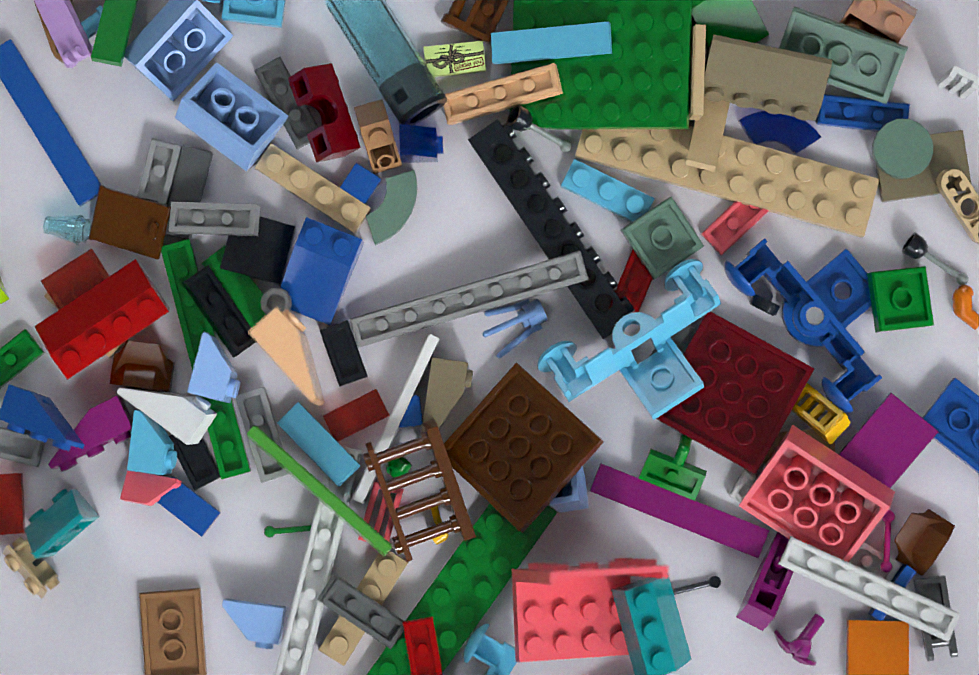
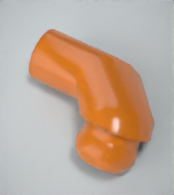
(963, 306)

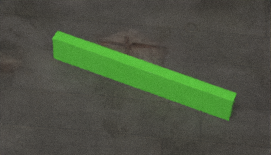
(319, 490)

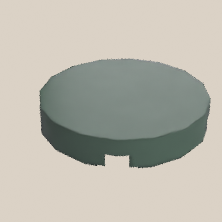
(902, 148)

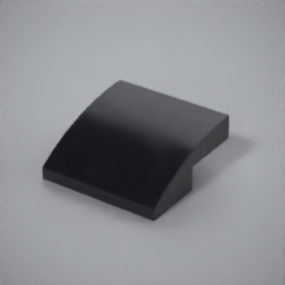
(260, 255)

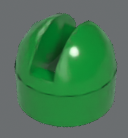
(398, 467)

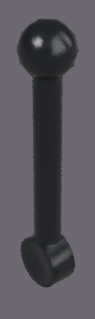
(713, 581)

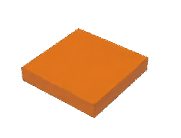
(877, 647)

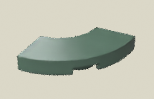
(395, 208)

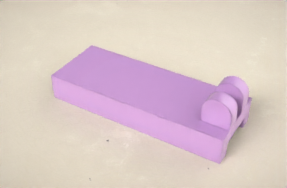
(65, 30)

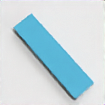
(551, 43)

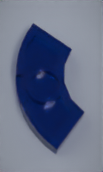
(779, 128)

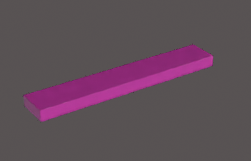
(679, 510)

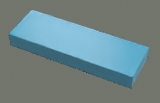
(318, 444)

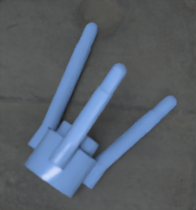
(530, 315)

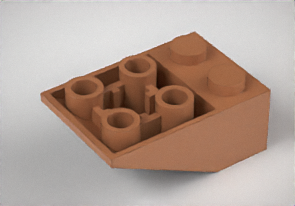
(880, 17)

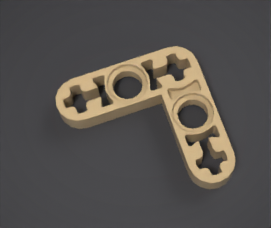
(969, 222)

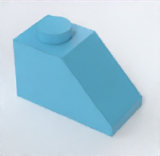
(150, 447)

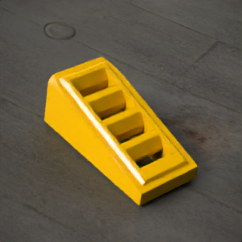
(831, 425)

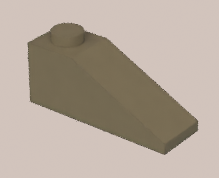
(445, 388)

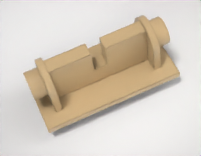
(22, 560)

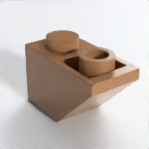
(378, 136)

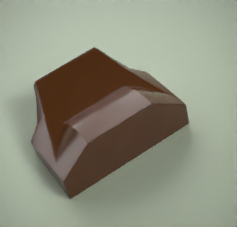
(142, 367)
(922, 540)

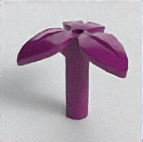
(801, 647)

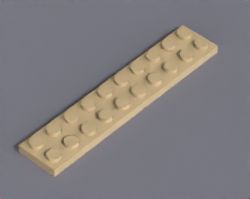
(742, 174)

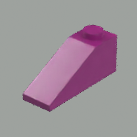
(767, 587)

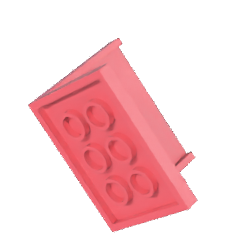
(571, 608)

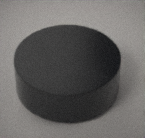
(764, 305)

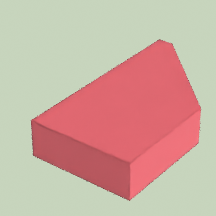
(146, 488)

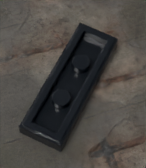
(220, 311)

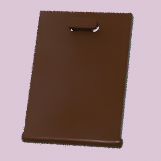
(129, 222)

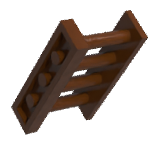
(449, 495)

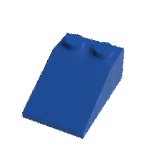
(320, 270)

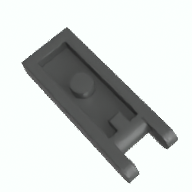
(936, 590)

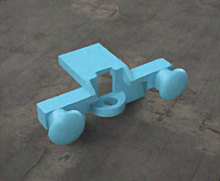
(661, 378)

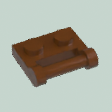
(481, 21)

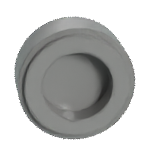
(276, 298)

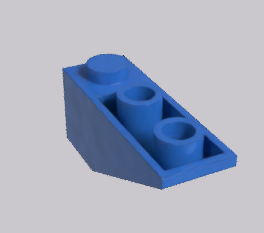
(37, 414)

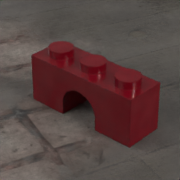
(321, 89)

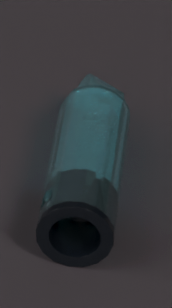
(389, 58)

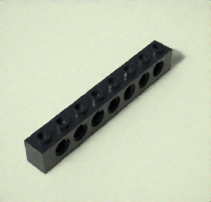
(486, 144)

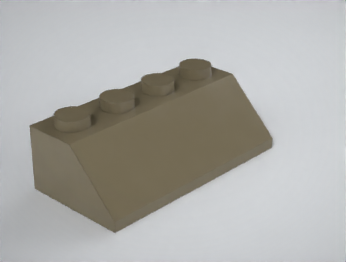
(765, 77)

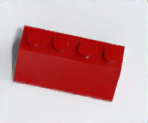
(101, 319)

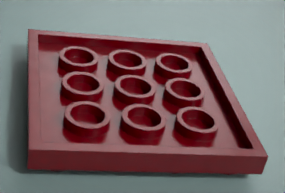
(744, 393)

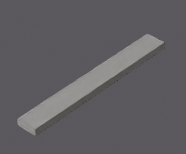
(469, 299)

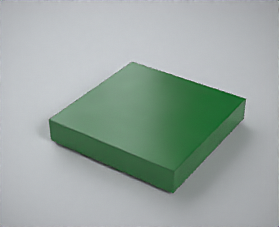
(900, 299)

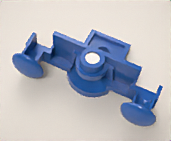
(815, 313)

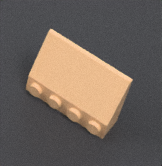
(286, 344)

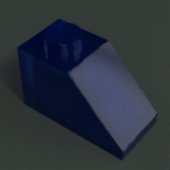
(419, 144)

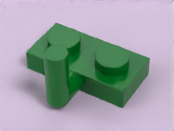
(674, 472)

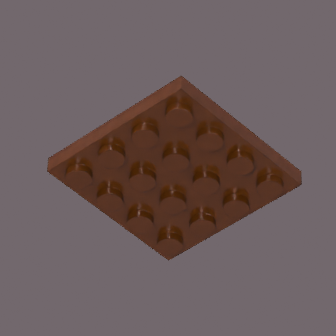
(520, 447)

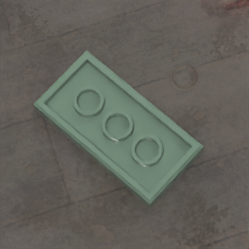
(860, 59)

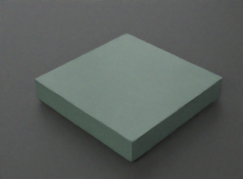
(662, 238)

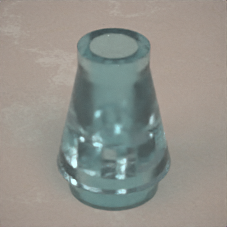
(70, 228)

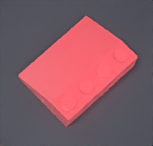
(817, 496)

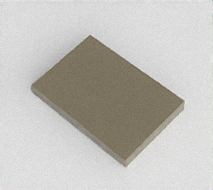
(948, 153)

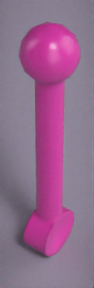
(886, 566)

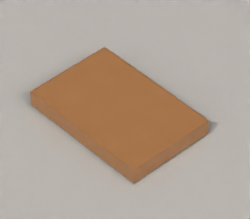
(173, 632)

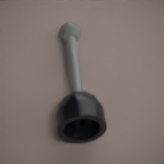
(521, 119)
(917, 247)

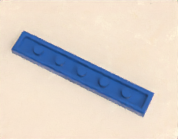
(47, 125)

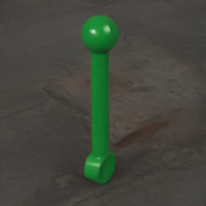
(270, 531)

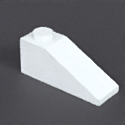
(179, 414)

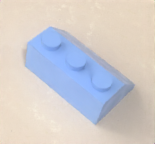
(177, 45)
(230, 116)

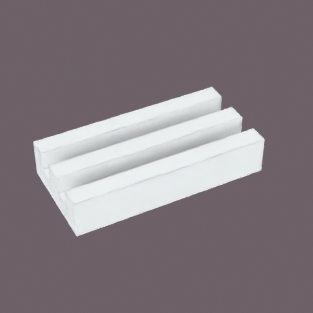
(966, 90)

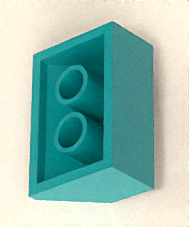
(652, 626)

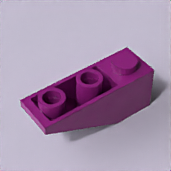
(98, 427)

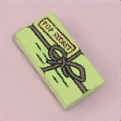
(455, 58)

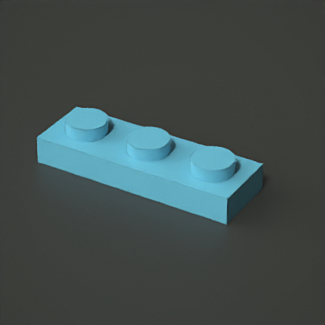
(606, 191)

